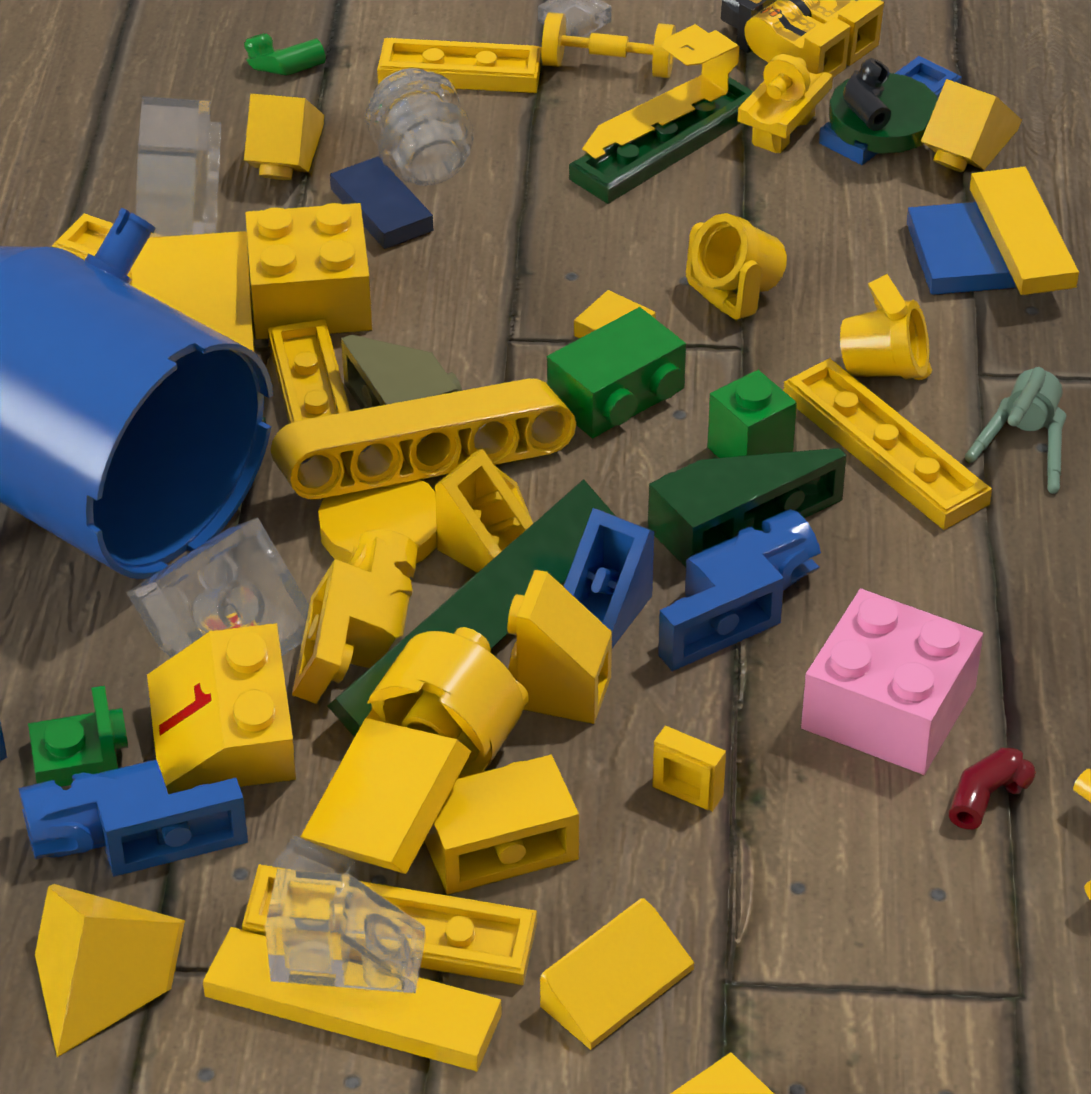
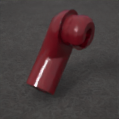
(980, 780)

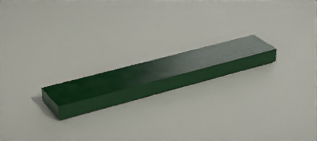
(487, 597)

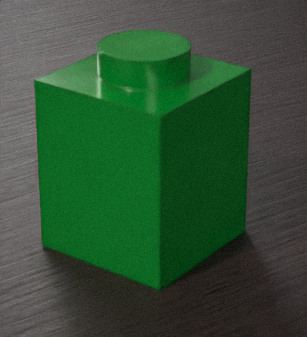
(751, 418)

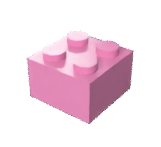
(891, 681)

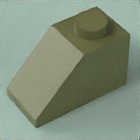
(392, 373)

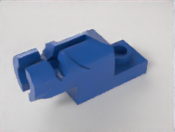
(736, 589)
(133, 817)

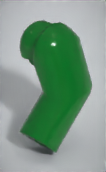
(283, 61)

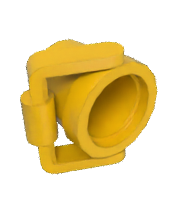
(733, 255)
(886, 339)

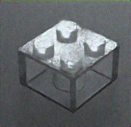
(178, 166)

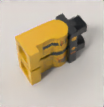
(809, 29)

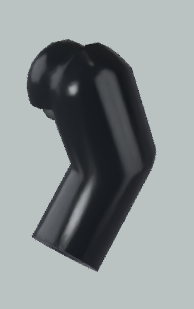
(864, 93)

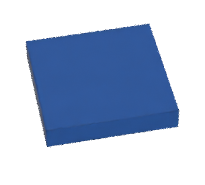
(957, 249)

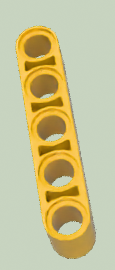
(396, 435)

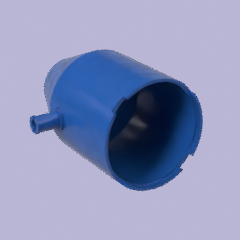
(119, 410)

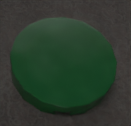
(910, 109)

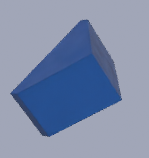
(613, 570)

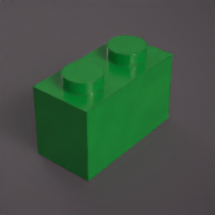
(617, 371)

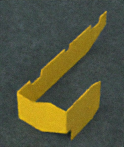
(718, 59)

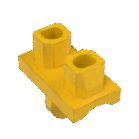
(783, 101)

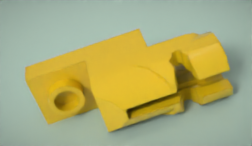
(356, 611)

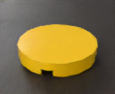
(397, 507)

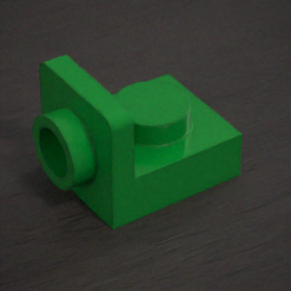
(78, 742)

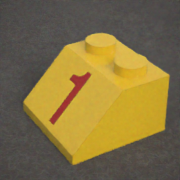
(223, 711)

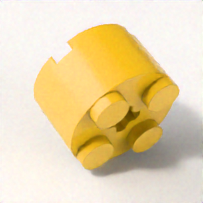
(452, 690)

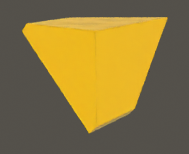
(478, 512)
(100, 961)

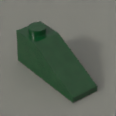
(728, 494)

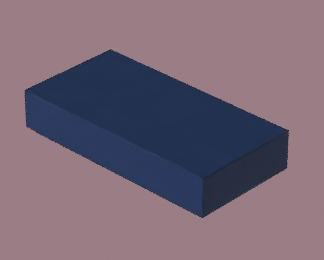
(387, 205)

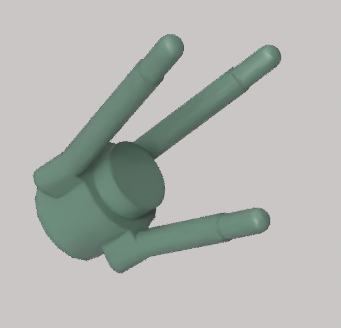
(1030, 407)

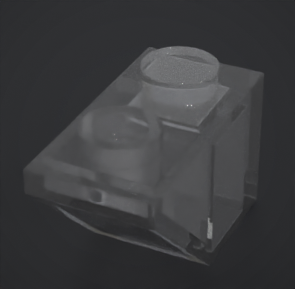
(340, 934)

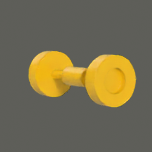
(555, 40)

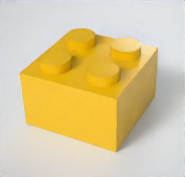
(309, 267)

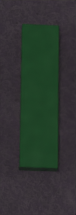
(650, 154)

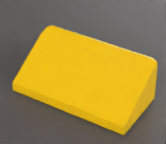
(614, 974)

